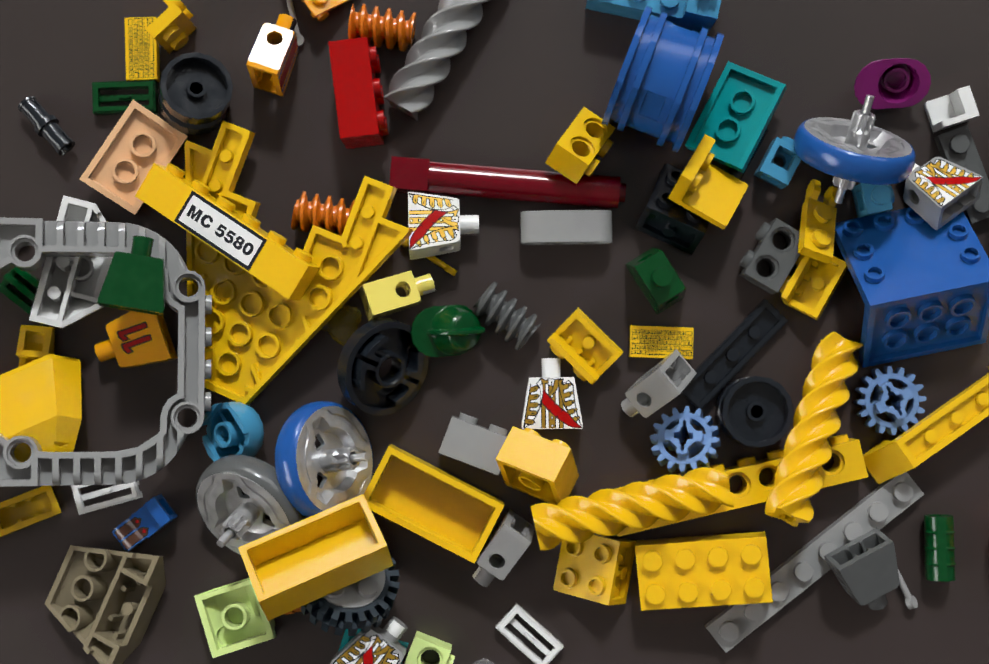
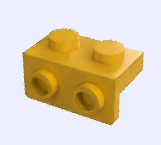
(172, 26)
(812, 285)
(584, 346)

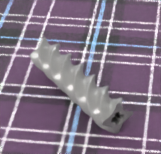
(430, 56)

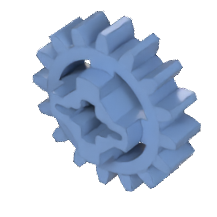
(883, 388)
(673, 438)

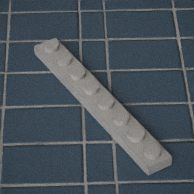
(809, 562)

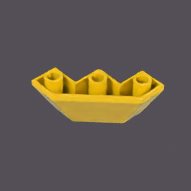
(42, 403)

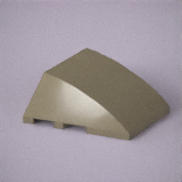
(107, 599)

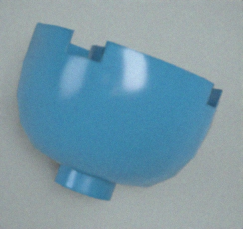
(232, 430)

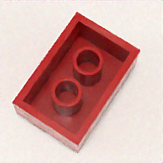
(358, 92)

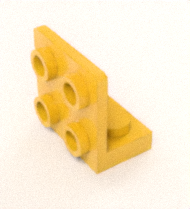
(707, 188)
(596, 569)

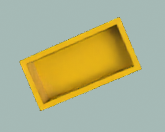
(432, 503)
(315, 557)
(703, 571)

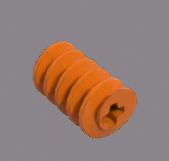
(382, 27)
(320, 214)

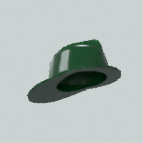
(446, 330)

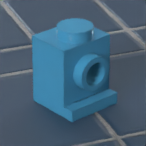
(773, 173)
(872, 199)

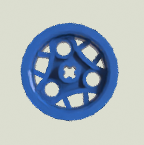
(662, 79)

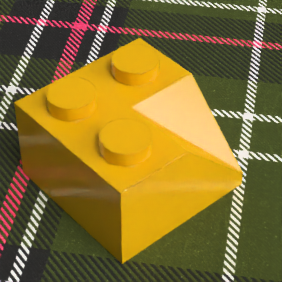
(537, 465)

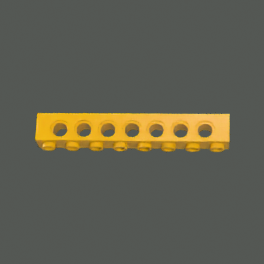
(847, 467)

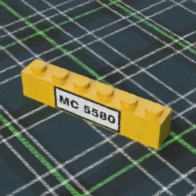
(228, 232)

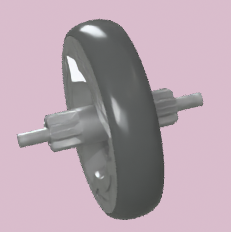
(239, 517)

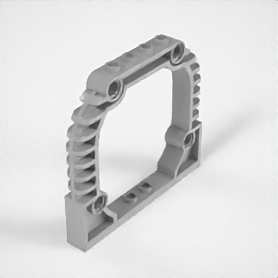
(136, 463)

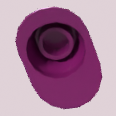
(893, 83)

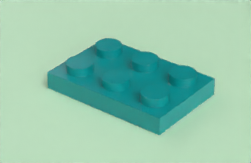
(737, 115)

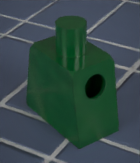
(657, 279)
(135, 280)

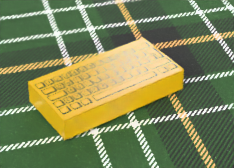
(141, 50)
(660, 341)

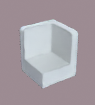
(951, 109)

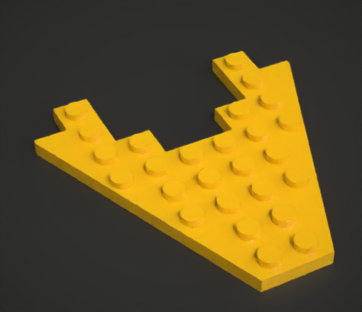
(252, 323)

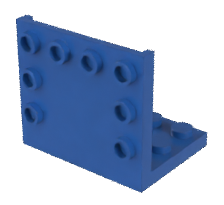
(917, 283)

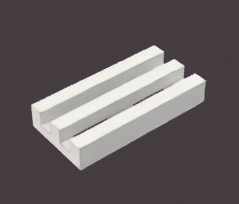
(136, 494)
(509, 618)

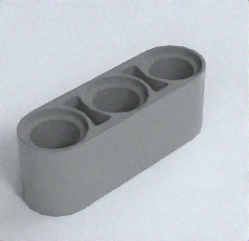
(566, 227)

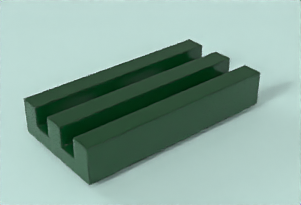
(152, 97)
(10, 278)

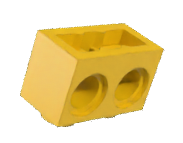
(580, 145)

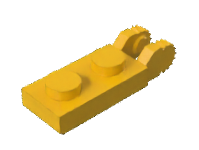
(818, 223)

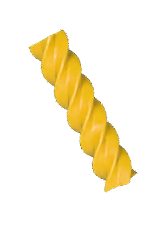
(813, 422)
(633, 506)

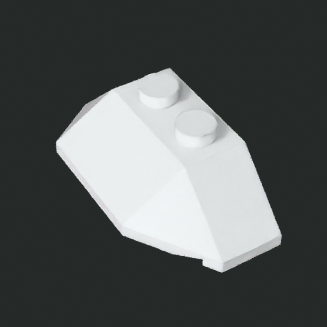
(70, 284)

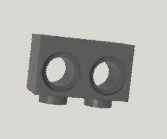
(779, 260)

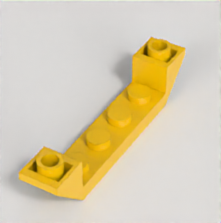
(930, 434)

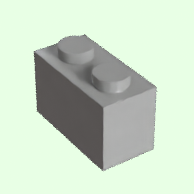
(473, 443)

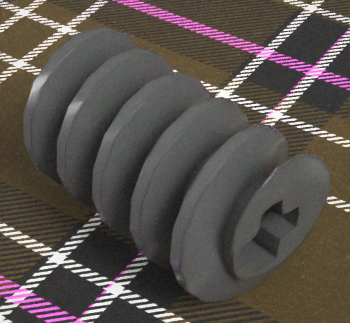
(506, 316)

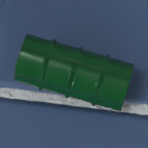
(939, 547)

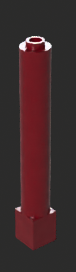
(504, 183)

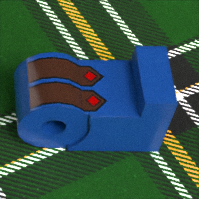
(144, 522)

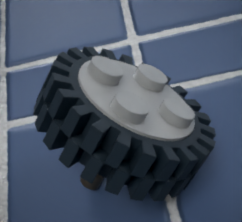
(357, 604)

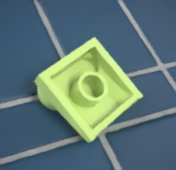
(233, 618)

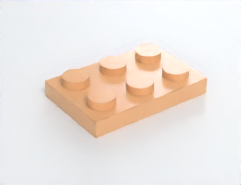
(129, 154)

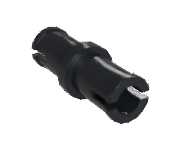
(46, 125)

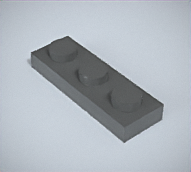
(960, 149)

